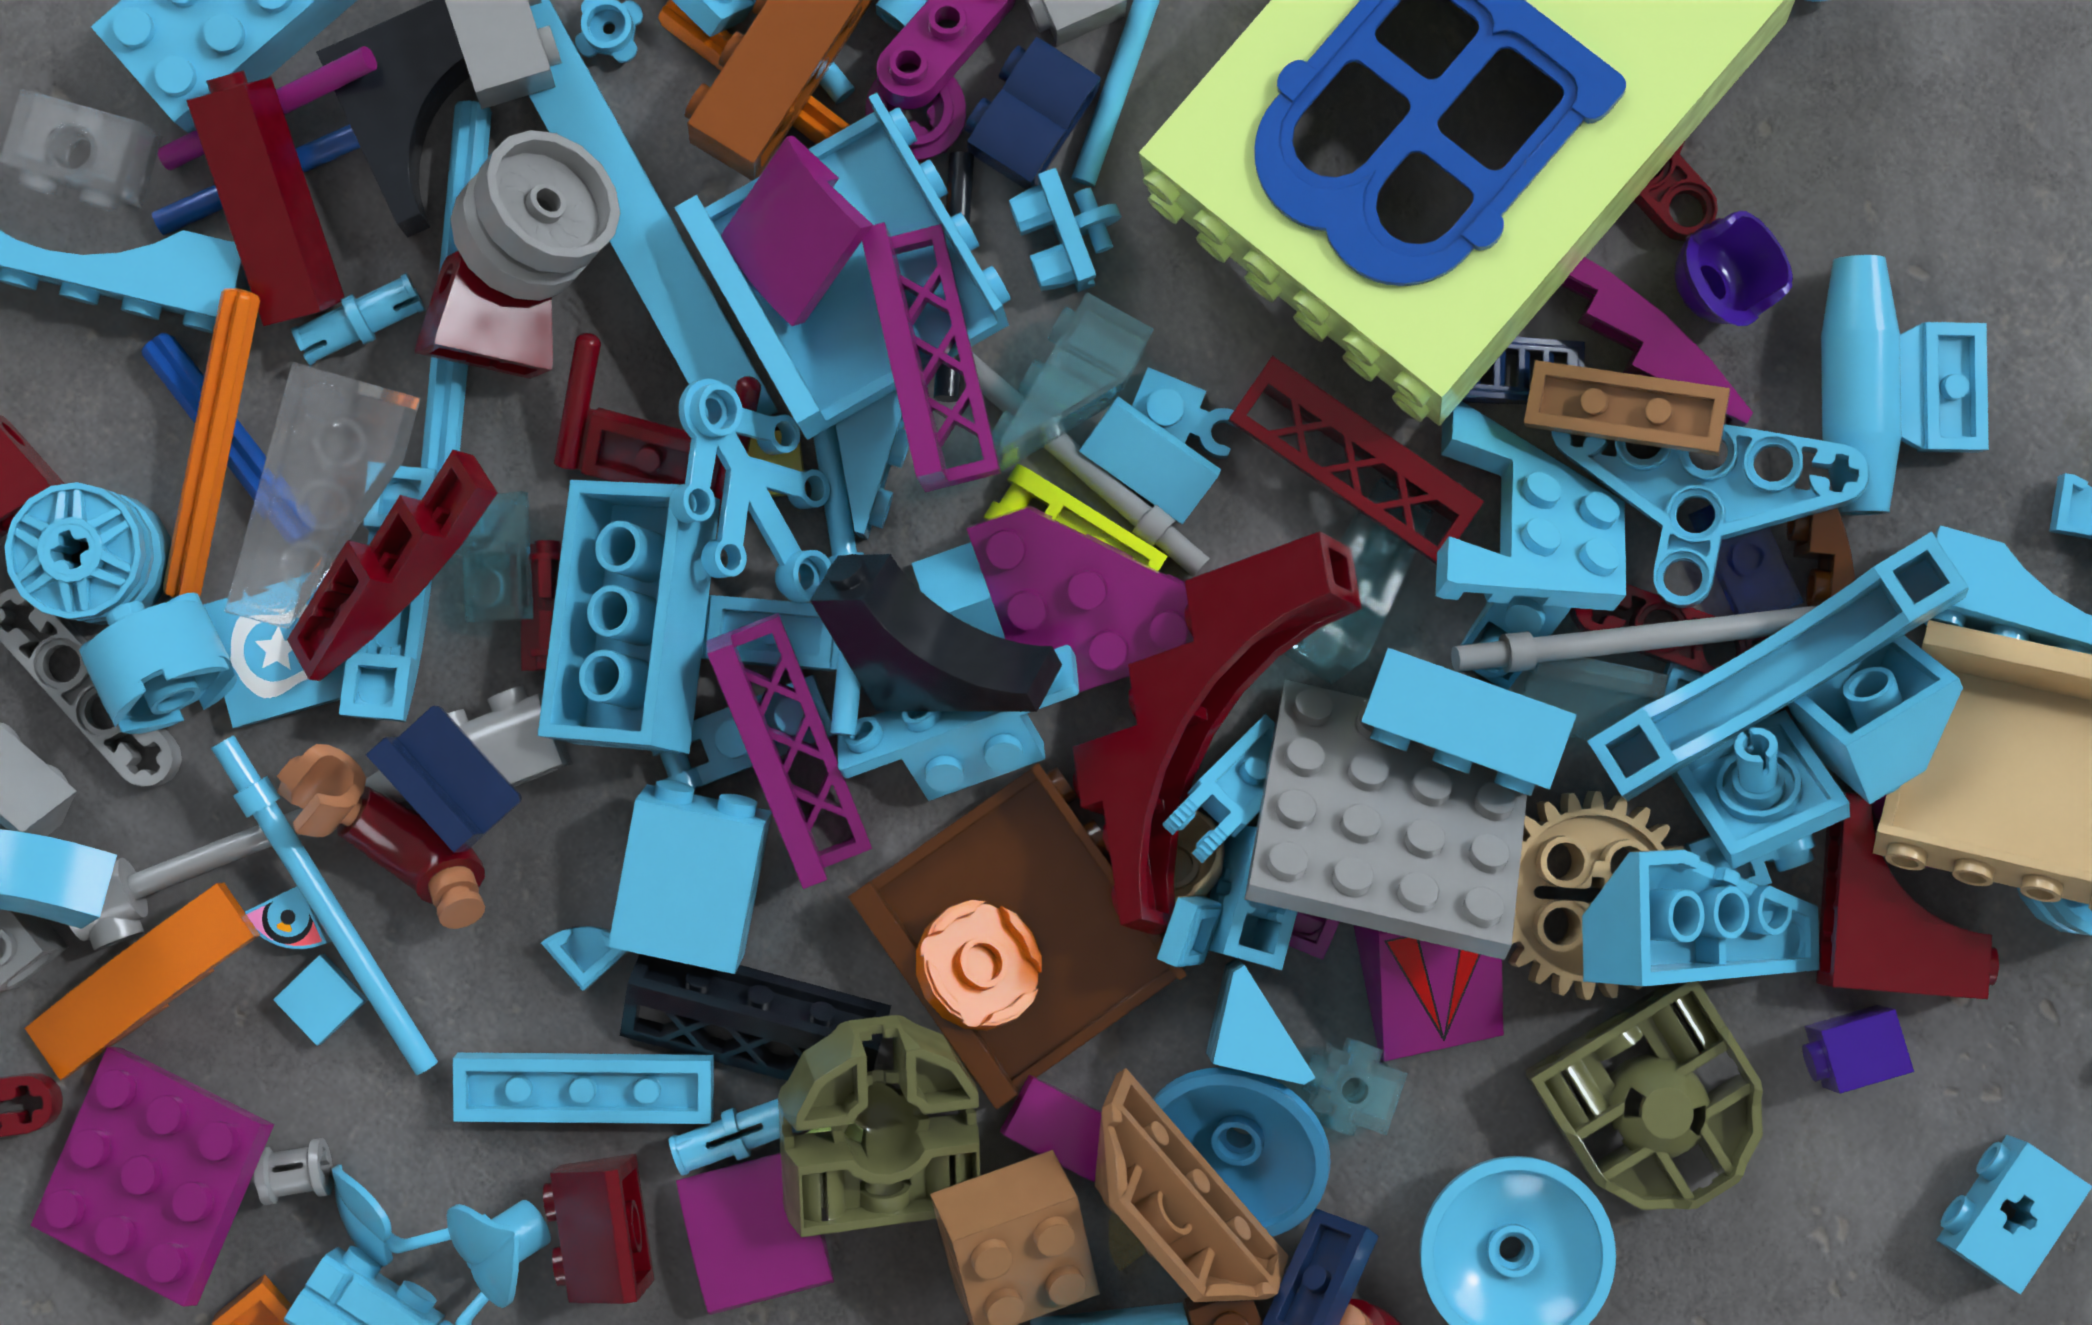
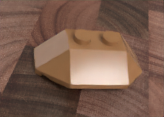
(1180, 1203)

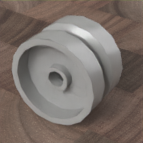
(535, 215)

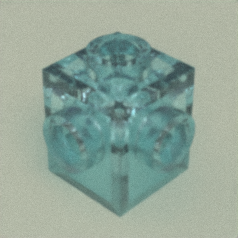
(1373, 1100)

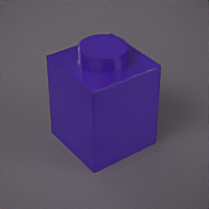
(1856, 1049)

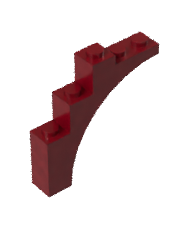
(1180, 698)

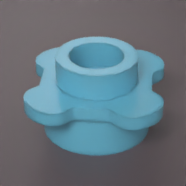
(618, 44)

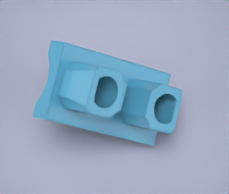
(1049, 206)

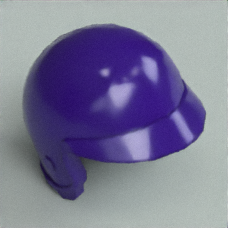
(1732, 270)

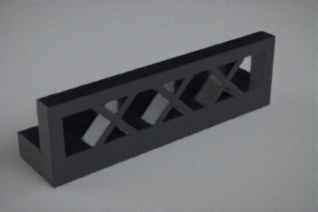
(749, 1004)

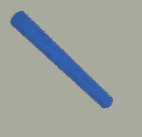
(208, 201)

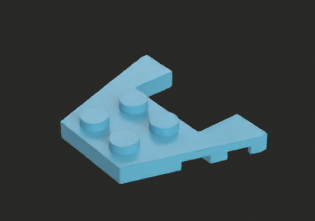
(1556, 527)

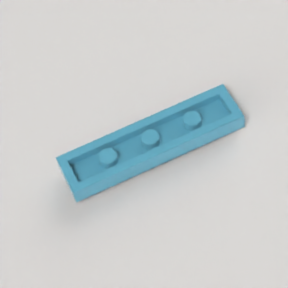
(583, 1088)

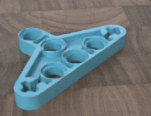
(1735, 490)

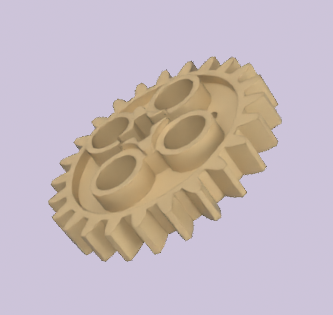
(1592, 839)

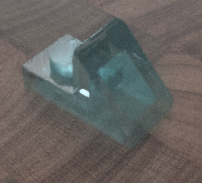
(497, 562)

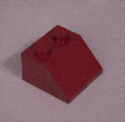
(600, 1230)

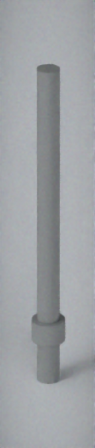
(1150, 524)
(1522, 651)

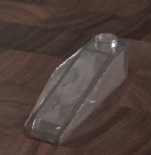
(321, 477)

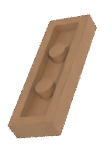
(1627, 407)

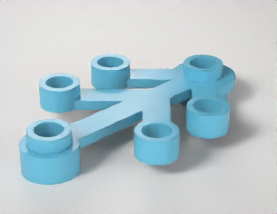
(747, 486)

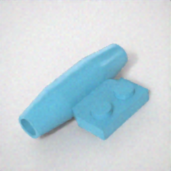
(1892, 385)

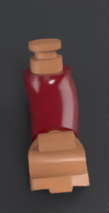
(335, 796)

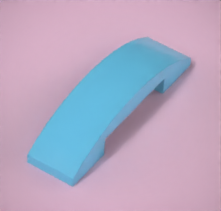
(385, 670)

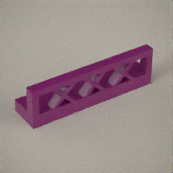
(905, 360)
(766, 759)

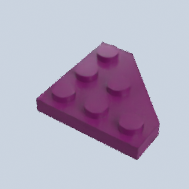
(1077, 592)

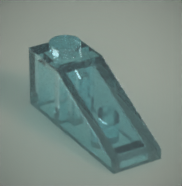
(1380, 569)

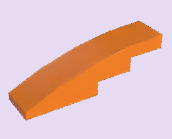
(142, 980)

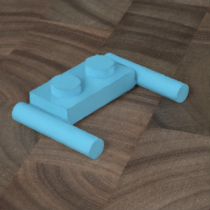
(809, 640)

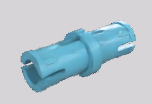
(357, 319)
(694, 1148)

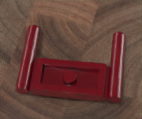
(622, 445)

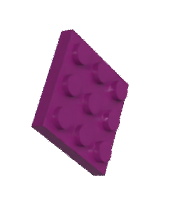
(152, 1176)

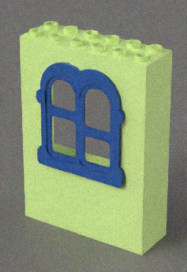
(1445, 308)

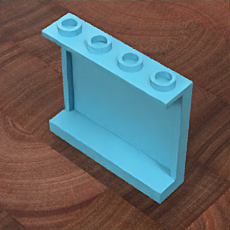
(840, 353)

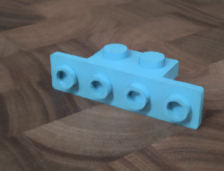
(953, 747)

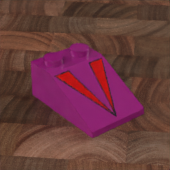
(1428, 993)

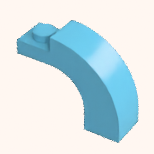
(53, 878)

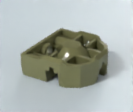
(1675, 1106)
(898, 1136)

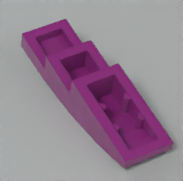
(1656, 342)

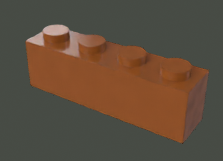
(768, 79)

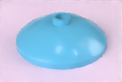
(1563, 1255)

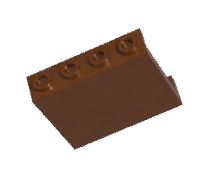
(1051, 871)

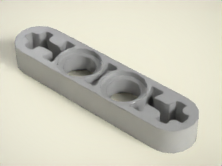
(79, 693)

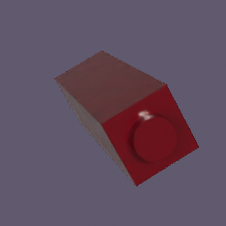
(265, 197)

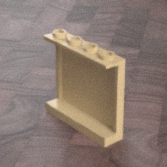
(2009, 773)

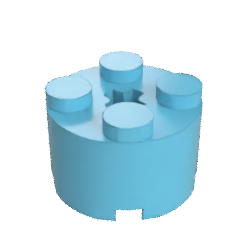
(157, 663)

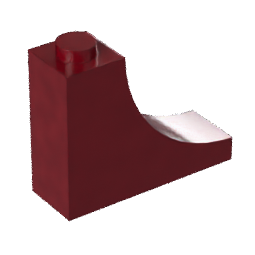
(1883, 938)

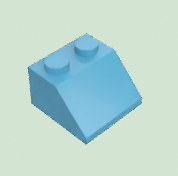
(1879, 717)

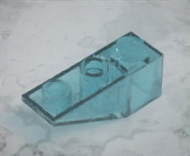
(1081, 378)

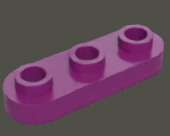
(935, 49)

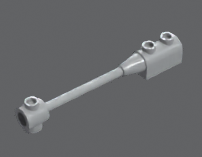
(504, 736)

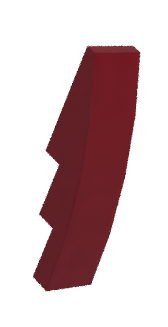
(380, 579)

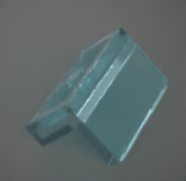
(1593, 690)

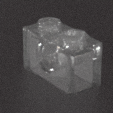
(49, 129)

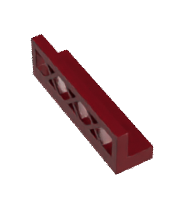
(1361, 440)

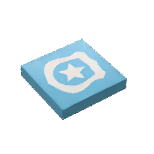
(267, 670)

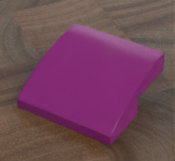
(794, 232)
(744, 1239)

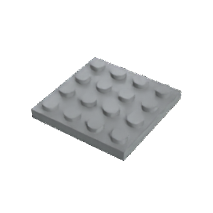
(1383, 831)

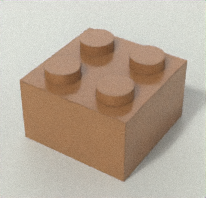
(1016, 1242)

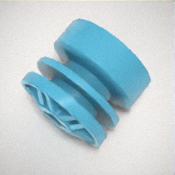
(123, 558)

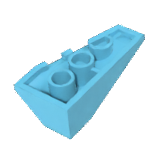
(1688, 921)

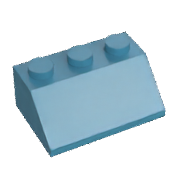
(1467, 722)

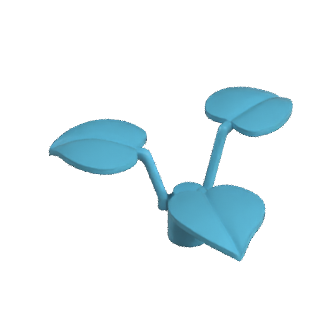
(488, 1246)

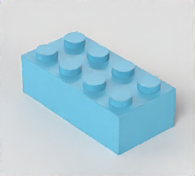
(186, 42)
(626, 620)

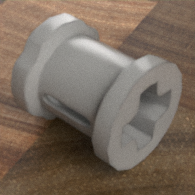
(294, 1172)

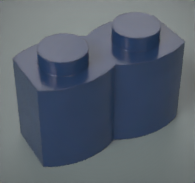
(1031, 113)

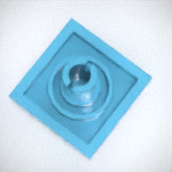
(1762, 791)

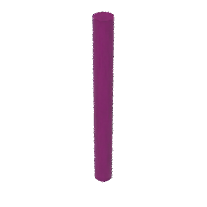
(290, 97)

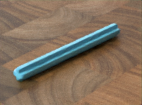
(446, 377)

